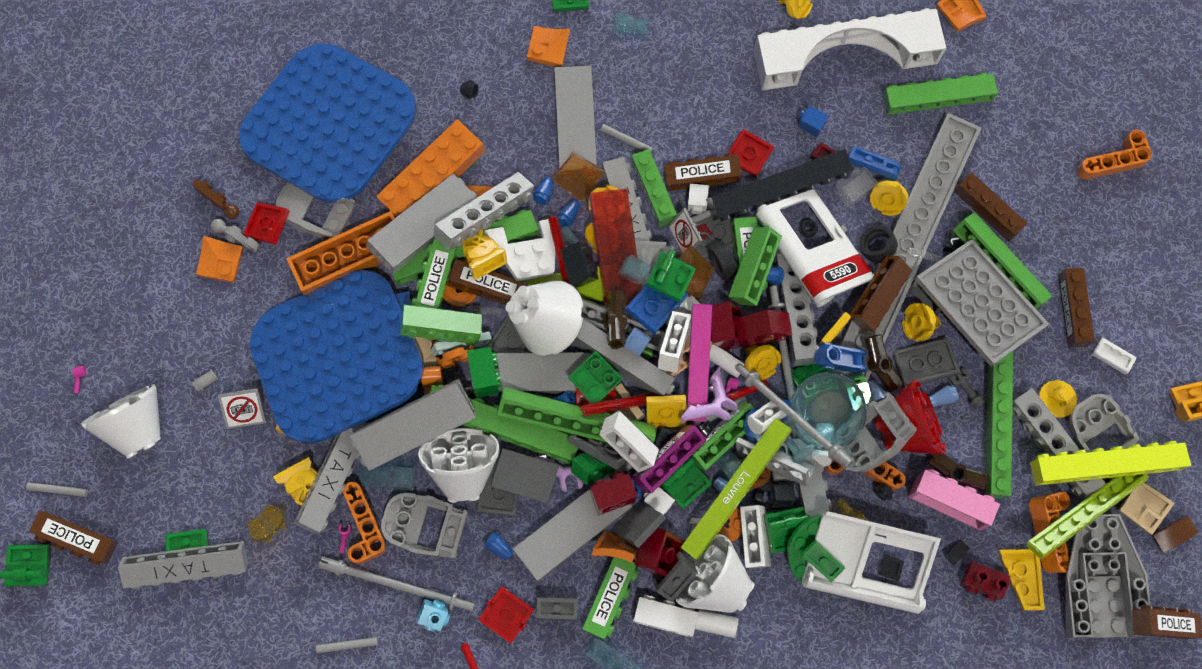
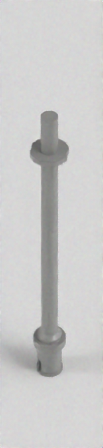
(776, 306)
(834, 451)
(340, 568)

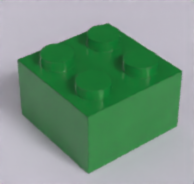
(482, 367)

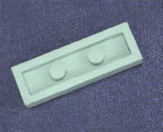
(441, 346)

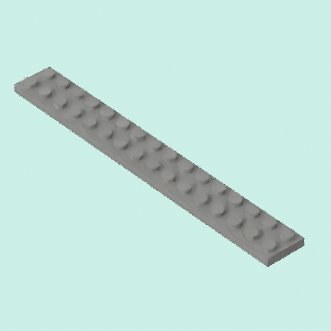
(922, 215)

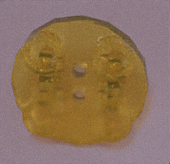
(845, 509)
(267, 524)

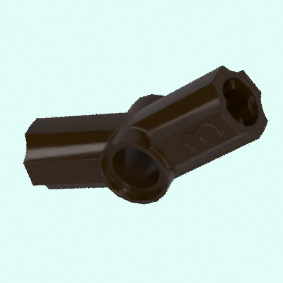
(616, 319)
(881, 363)
(968, 477)

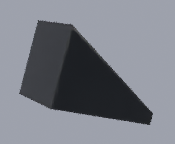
(956, 552)

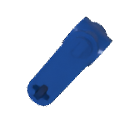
(840, 358)

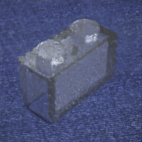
(855, 187)

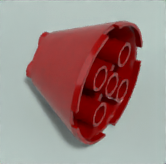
(922, 415)

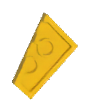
(1025, 577)

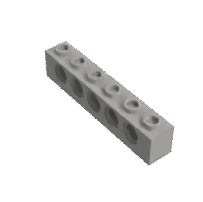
(483, 211)
(800, 354)
(1054, 432)

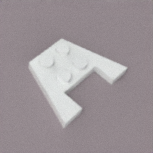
(528, 258)

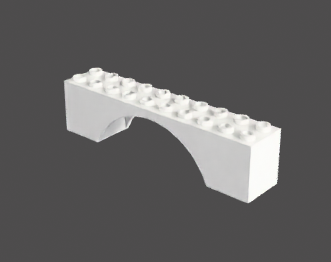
(908, 38)

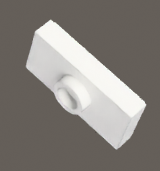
(1114, 356)

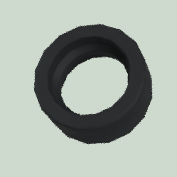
(871, 234)
(723, 261)

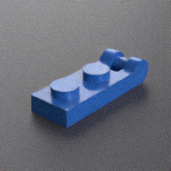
(875, 163)

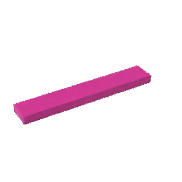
(699, 356)

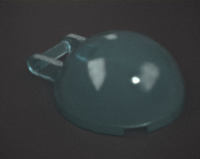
(832, 407)

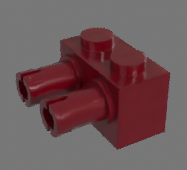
(985, 581)

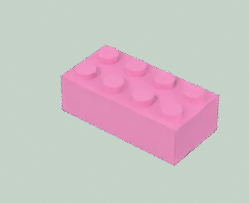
(954, 500)

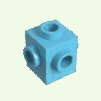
(433, 615)

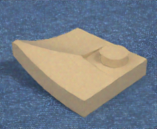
(1146, 508)

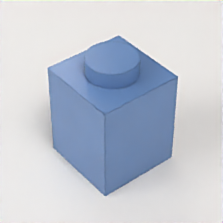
(637, 341)

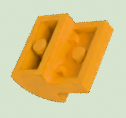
(1188, 401)

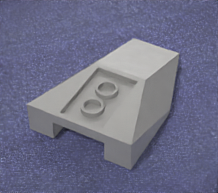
(1104, 581)

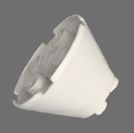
(546, 316)
(129, 422)
(460, 462)
(720, 580)

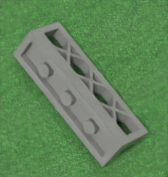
(781, 463)

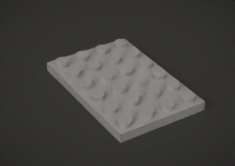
(981, 302)

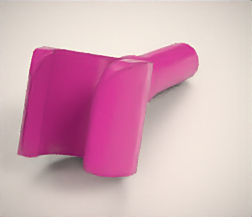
(78, 372)
(732, 383)
(344, 535)

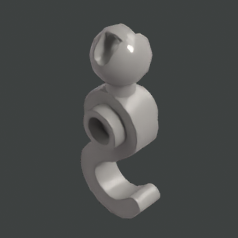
(233, 234)

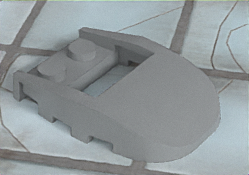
(298, 204)
(1095, 416)
(865, 448)
(405, 519)

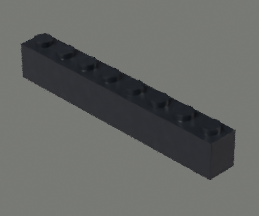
(778, 185)

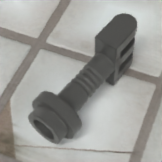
(977, 401)

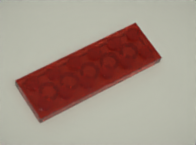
(614, 240)

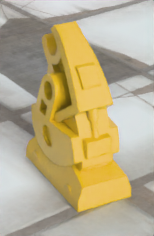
(483, 255)
(297, 479)

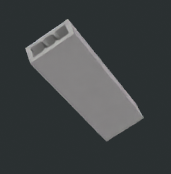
(575, 113)
(414, 228)
(624, 361)
(539, 373)
(413, 425)
(565, 535)

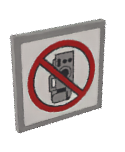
(685, 231)
(242, 408)

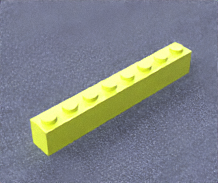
(1110, 464)

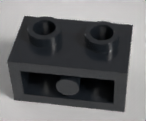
(579, 264)

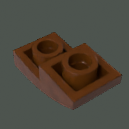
(1176, 533)

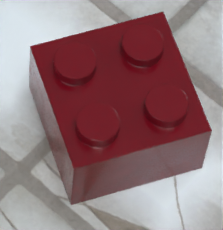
(724, 326)
(764, 327)
(613, 493)
(659, 553)

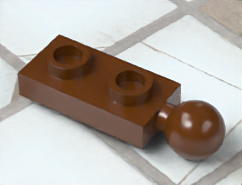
(230, 211)

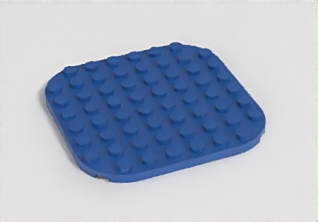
(328, 122)
(335, 357)

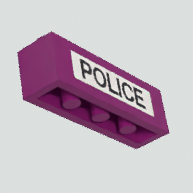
(670, 458)

